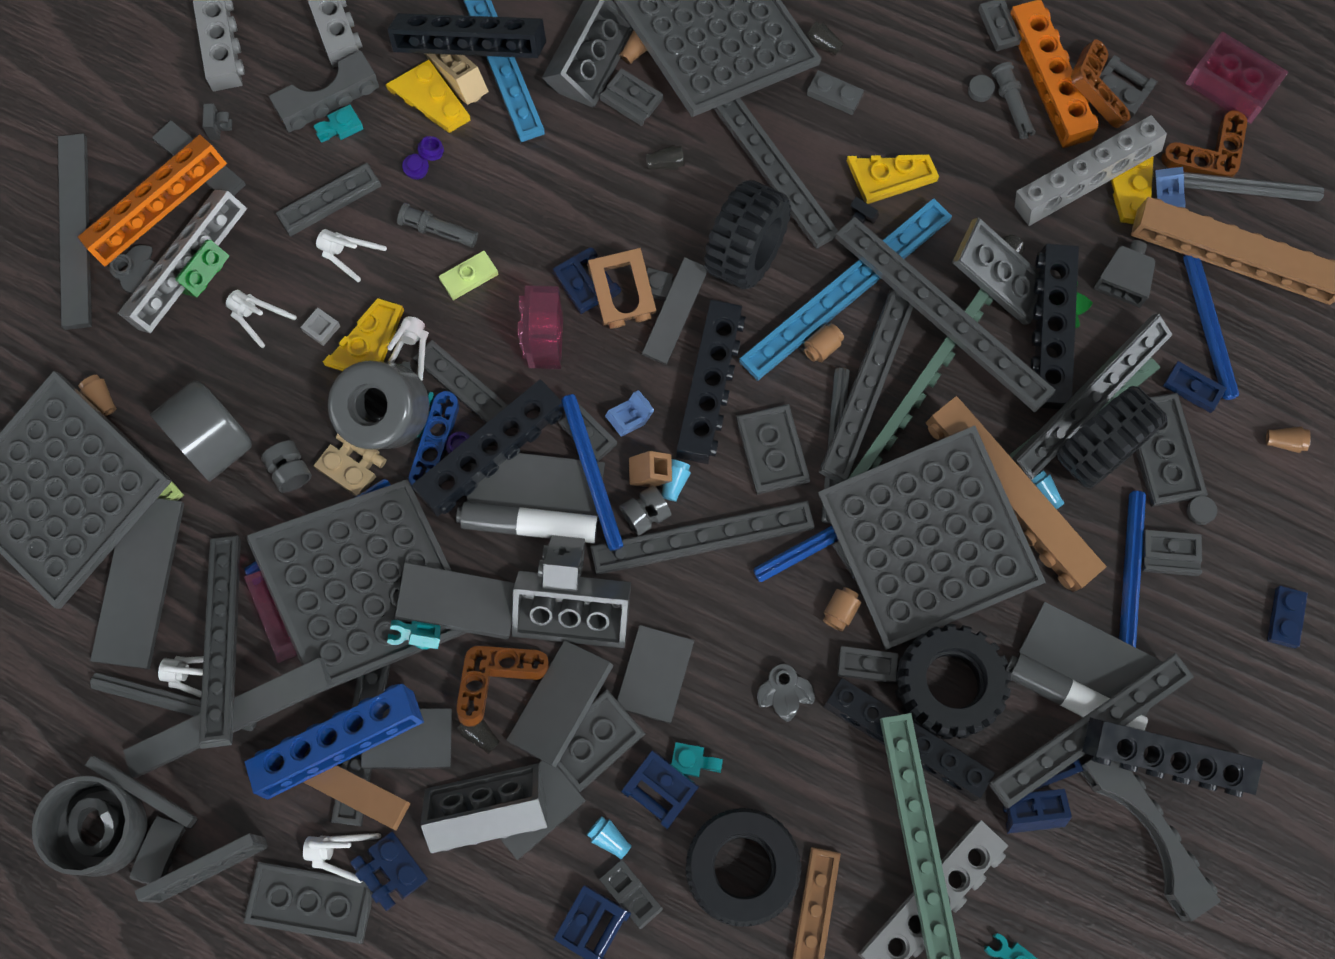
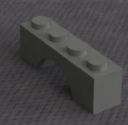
(300, 107)

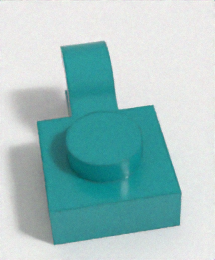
(341, 123)
(418, 633)
(690, 760)

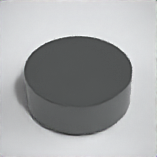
(981, 88)
(1201, 510)

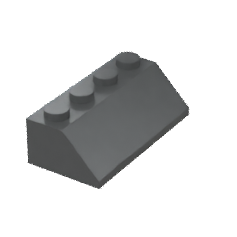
(589, 51)
(590, 616)
(484, 808)

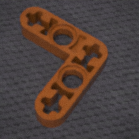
(1087, 80)
(1213, 159)
(490, 667)

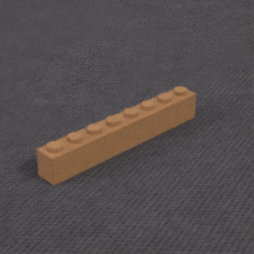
(1236, 249)
(1041, 522)

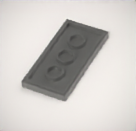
(998, 270)
(1170, 458)
(455, 601)
(560, 703)
(202, 869)
(309, 903)

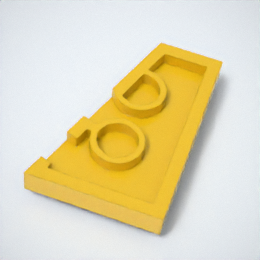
(431, 95)
(886, 177)
(1132, 190)
(369, 337)

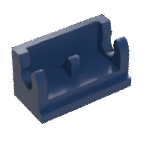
(1039, 812)

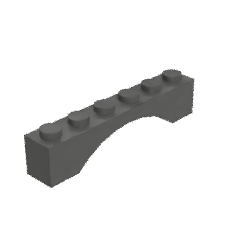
(1184, 883)

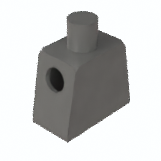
(1128, 275)

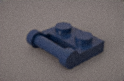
(578, 283)
(667, 782)
(583, 920)

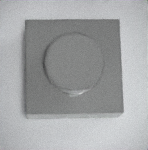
(320, 326)

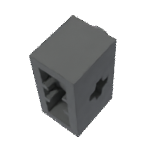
(562, 563)

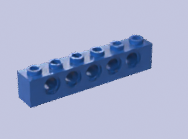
(264, 766)

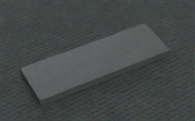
(138, 588)

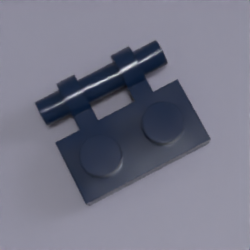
(395, 864)

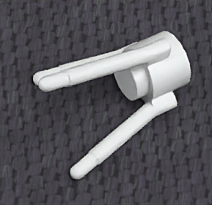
(335, 242)
(244, 305)
(410, 332)
(177, 670)
(321, 848)

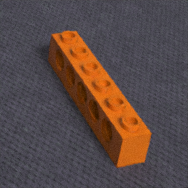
(1050, 85)
(152, 200)

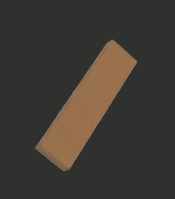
(361, 796)
(816, 904)

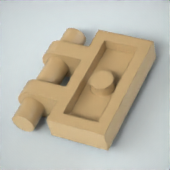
(347, 472)

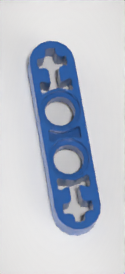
(430, 441)

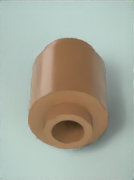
(823, 342)
(841, 609)

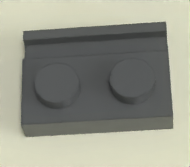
(631, 97)
(1172, 553)

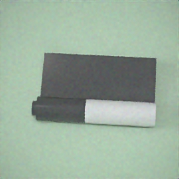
(533, 499)
(1077, 663)

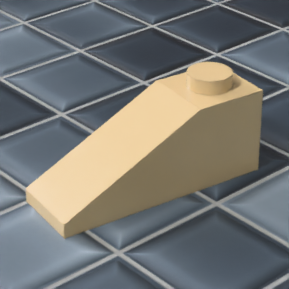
(460, 75)

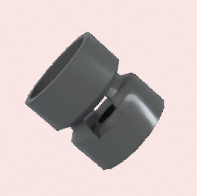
(286, 466)
(638, 517)

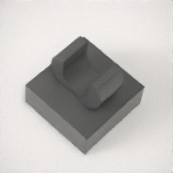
(215, 121)

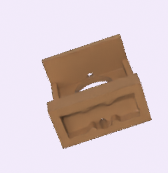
(609, 313)

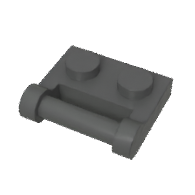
(1129, 95)

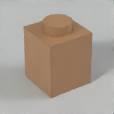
(650, 469)

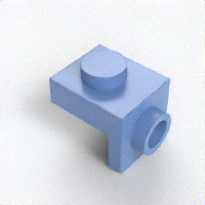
(1171, 186)
(630, 414)

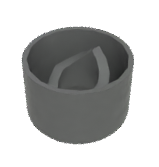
(405, 412)
(202, 429)
(60, 821)

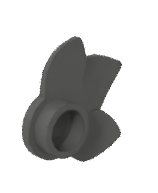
(138, 267)
(785, 696)

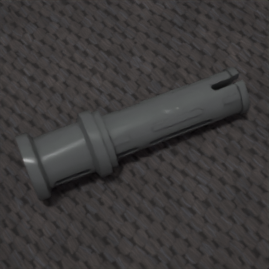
(1010, 90)
(426, 223)

